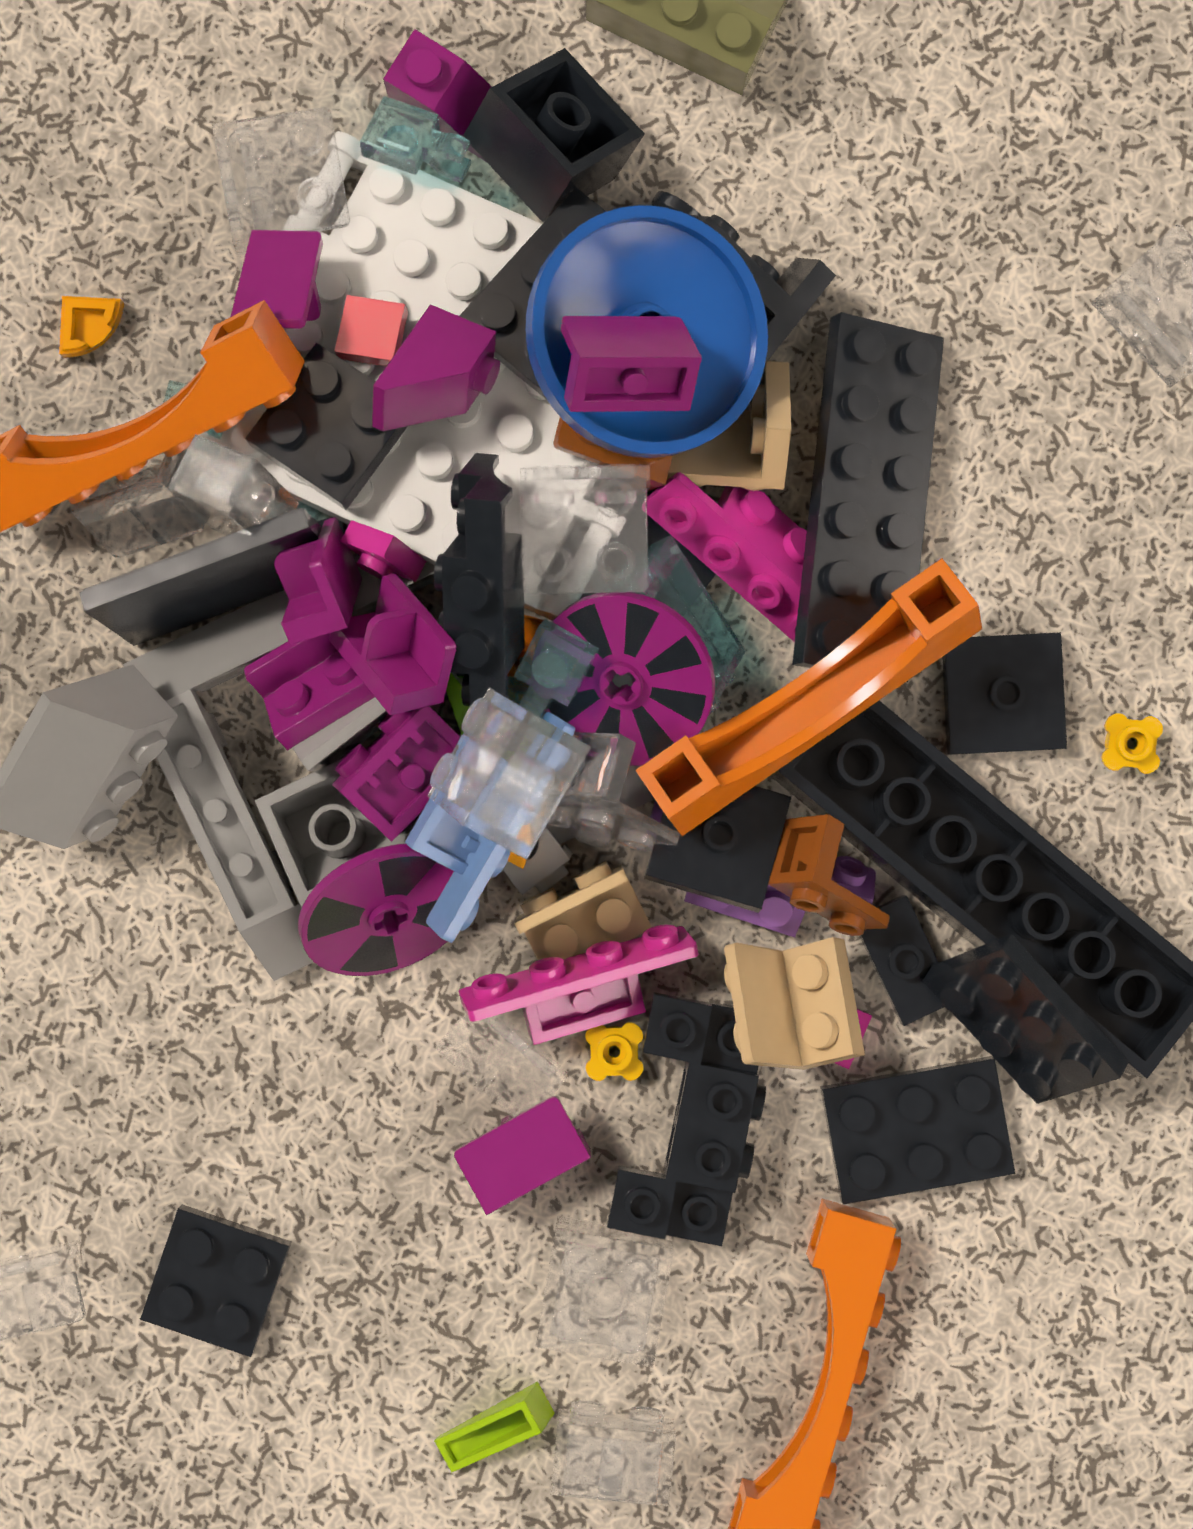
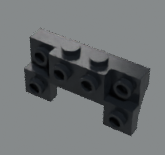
(482, 582)
(707, 1131)

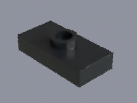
(902, 961)

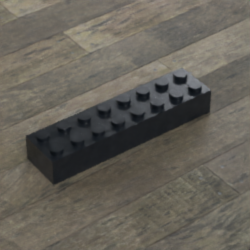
(996, 877)

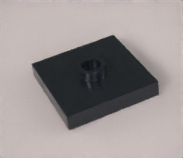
(1005, 694)
(727, 853)

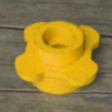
(1119, 731)
(626, 1063)

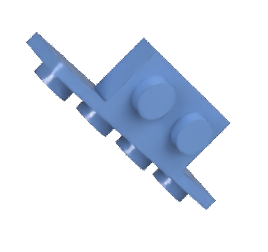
(464, 852)

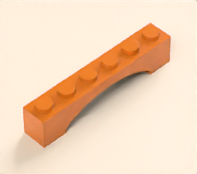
(245, 366)
(901, 640)
(853, 1254)

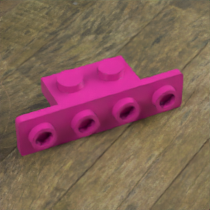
(740, 540)
(579, 990)

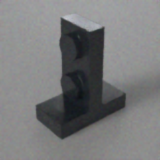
(784, 297)

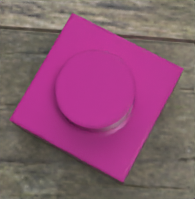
(382, 552)

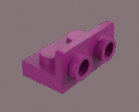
(305, 688)
(394, 772)

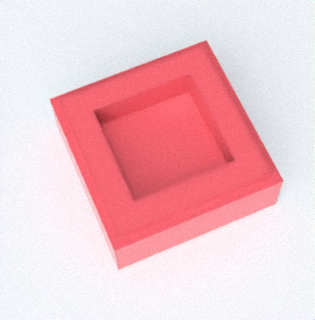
(370, 330)

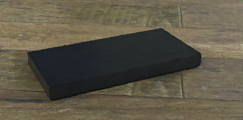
(199, 580)

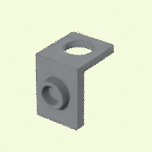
(543, 868)

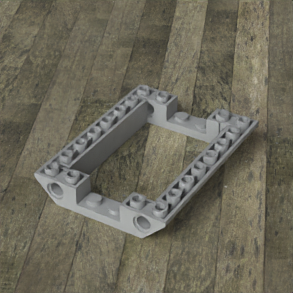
(208, 790)

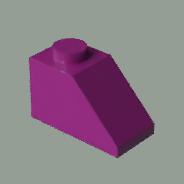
(436, 82)
(435, 371)

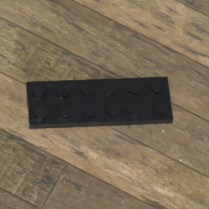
(866, 478)

